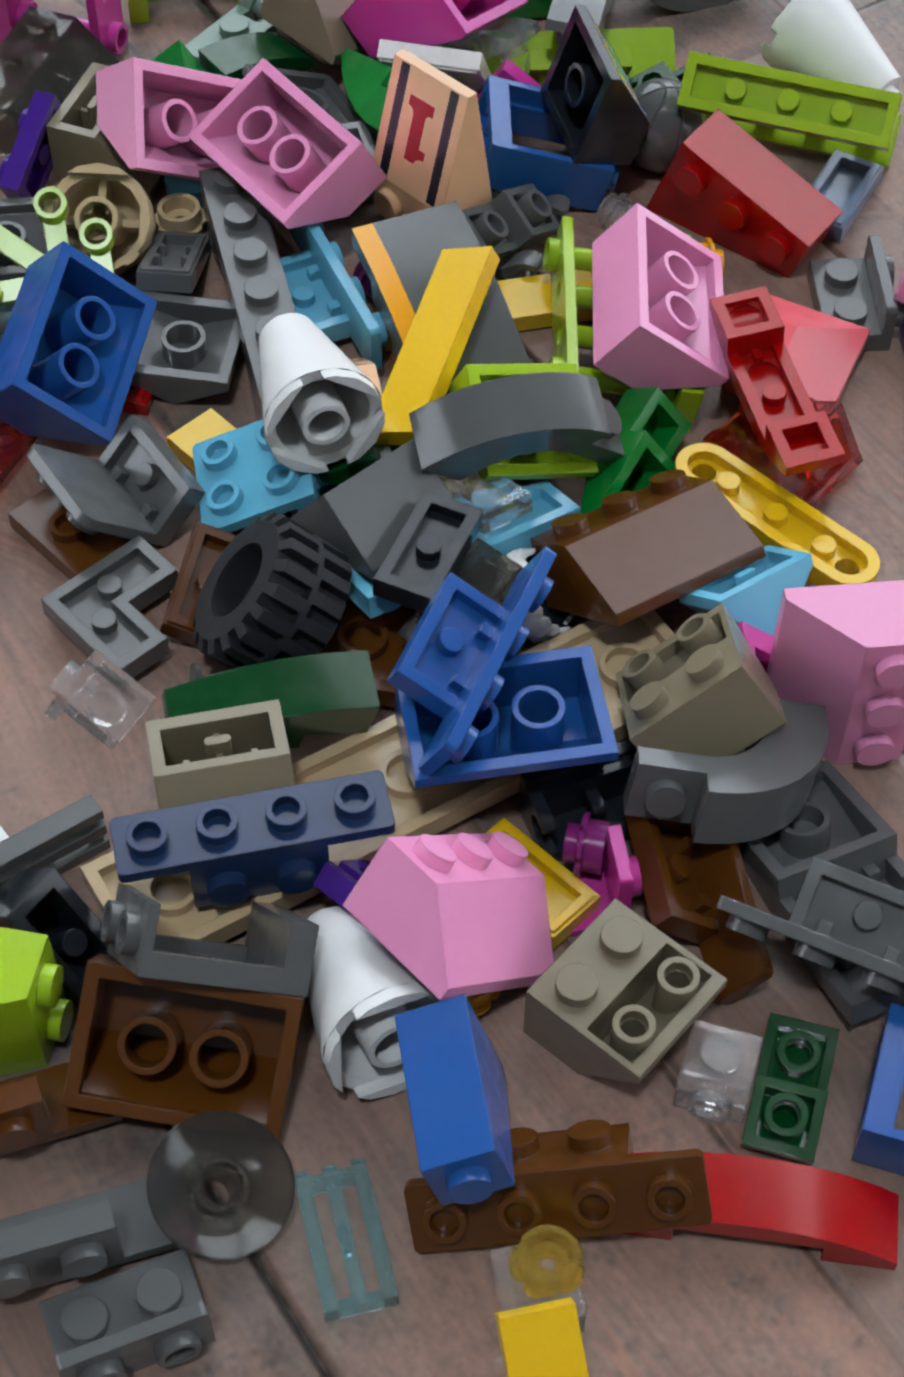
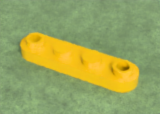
(783, 518)

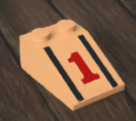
(429, 142)

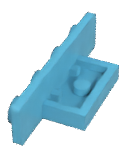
(329, 295)

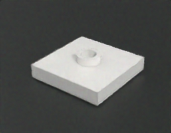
(462, 65)

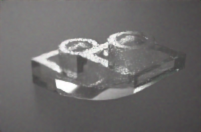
(502, 38)

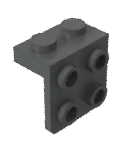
(126, 492)

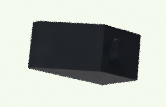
(46, 904)

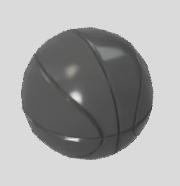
(667, 126)

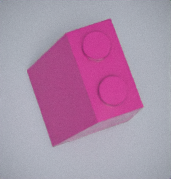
(422, 20)

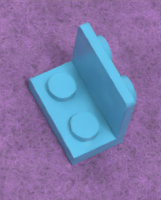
(247, 480)

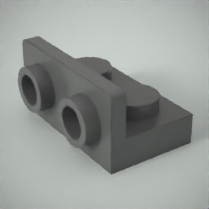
(859, 292)
(129, 1320)

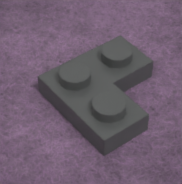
(104, 604)

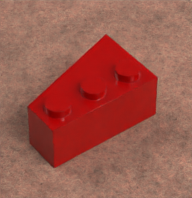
(743, 197)

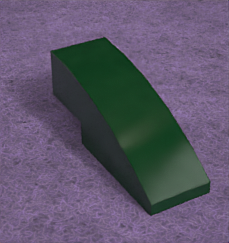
(314, 691)

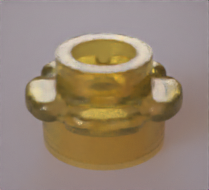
(550, 1243)

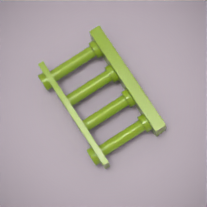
(794, 107)
(562, 259)

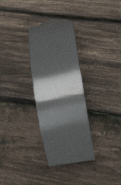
(513, 419)
(736, 794)

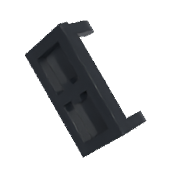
(564, 794)

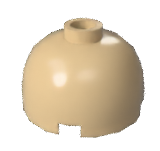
(115, 197)

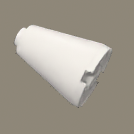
(829, 43)
(314, 397)
(353, 1004)

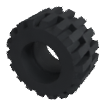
(272, 595)

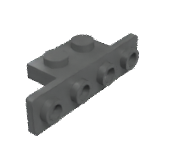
(835, 918)
(77, 1238)

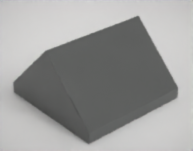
(371, 507)

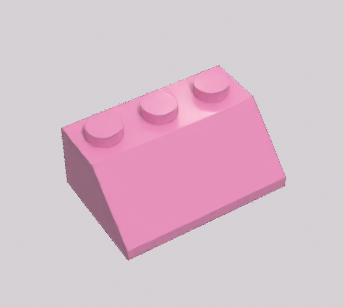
(152, 109)
(287, 150)
(655, 305)
(846, 653)
(458, 911)

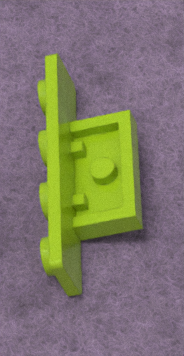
(634, 47)

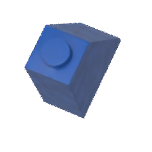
(456, 1101)

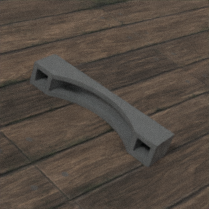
(249, 262)

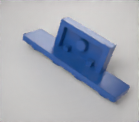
(458, 651)

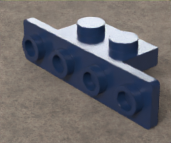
(252, 840)

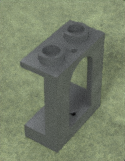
(273, 960)

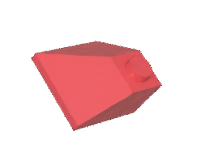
(820, 349)

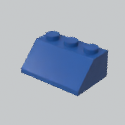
(71, 348)
(541, 720)

